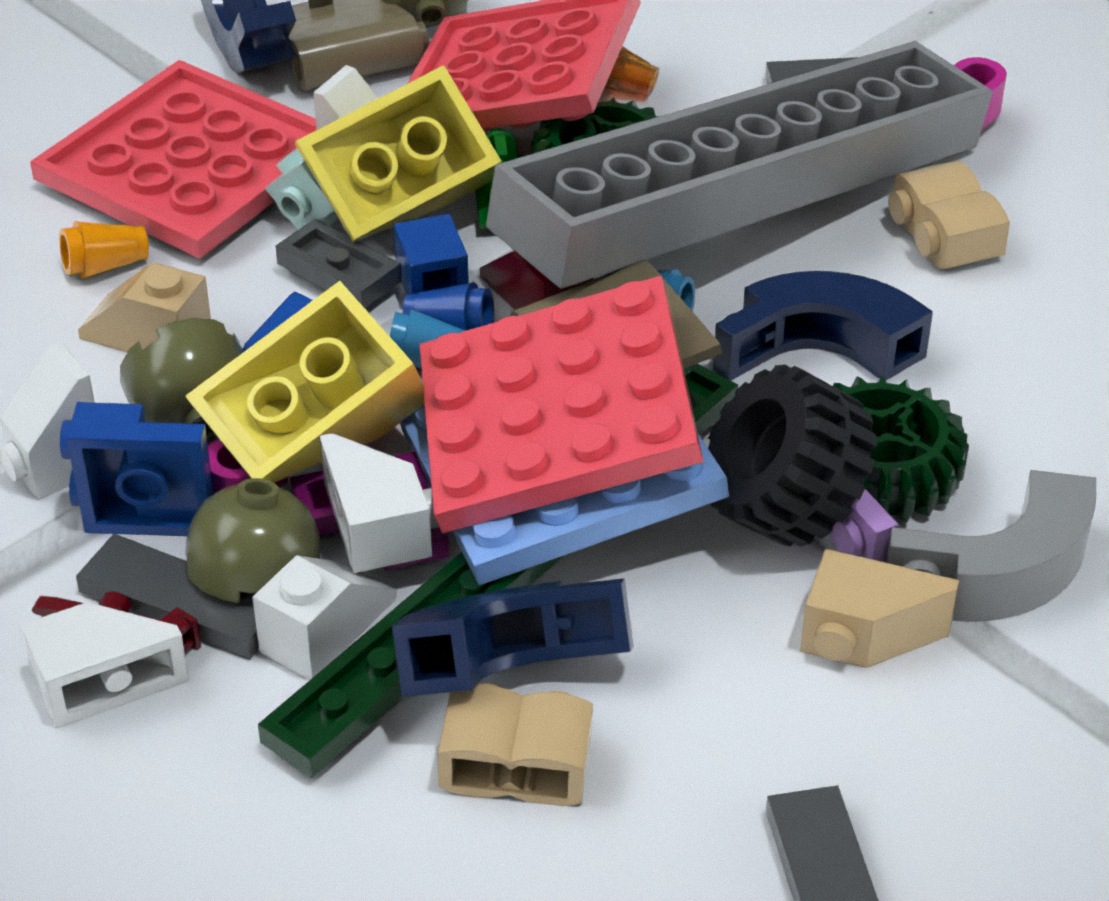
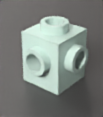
(299, 193)

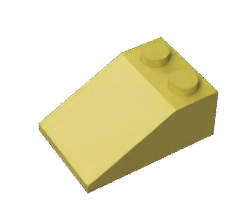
(400, 155)
(307, 379)

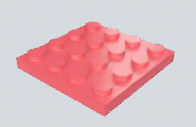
(531, 58)
(178, 157)
(556, 405)

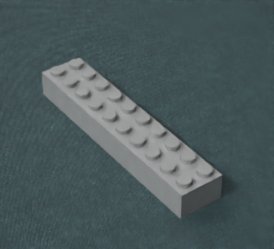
(732, 161)

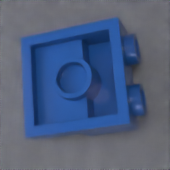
(134, 471)

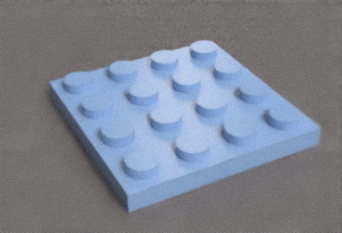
(563, 527)

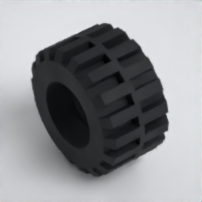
(792, 455)

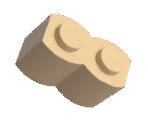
(949, 214)
(515, 745)

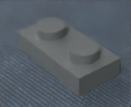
(330, 256)

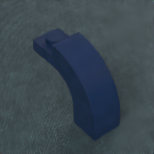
(251, 32)
(827, 312)
(481, 634)

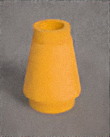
(101, 247)

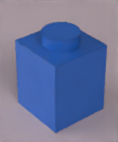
(430, 254)

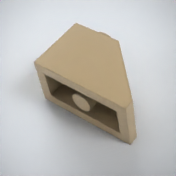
(144, 304)
(874, 610)

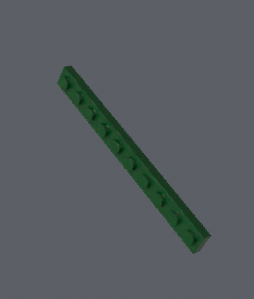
(365, 679)

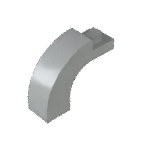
(1014, 567)

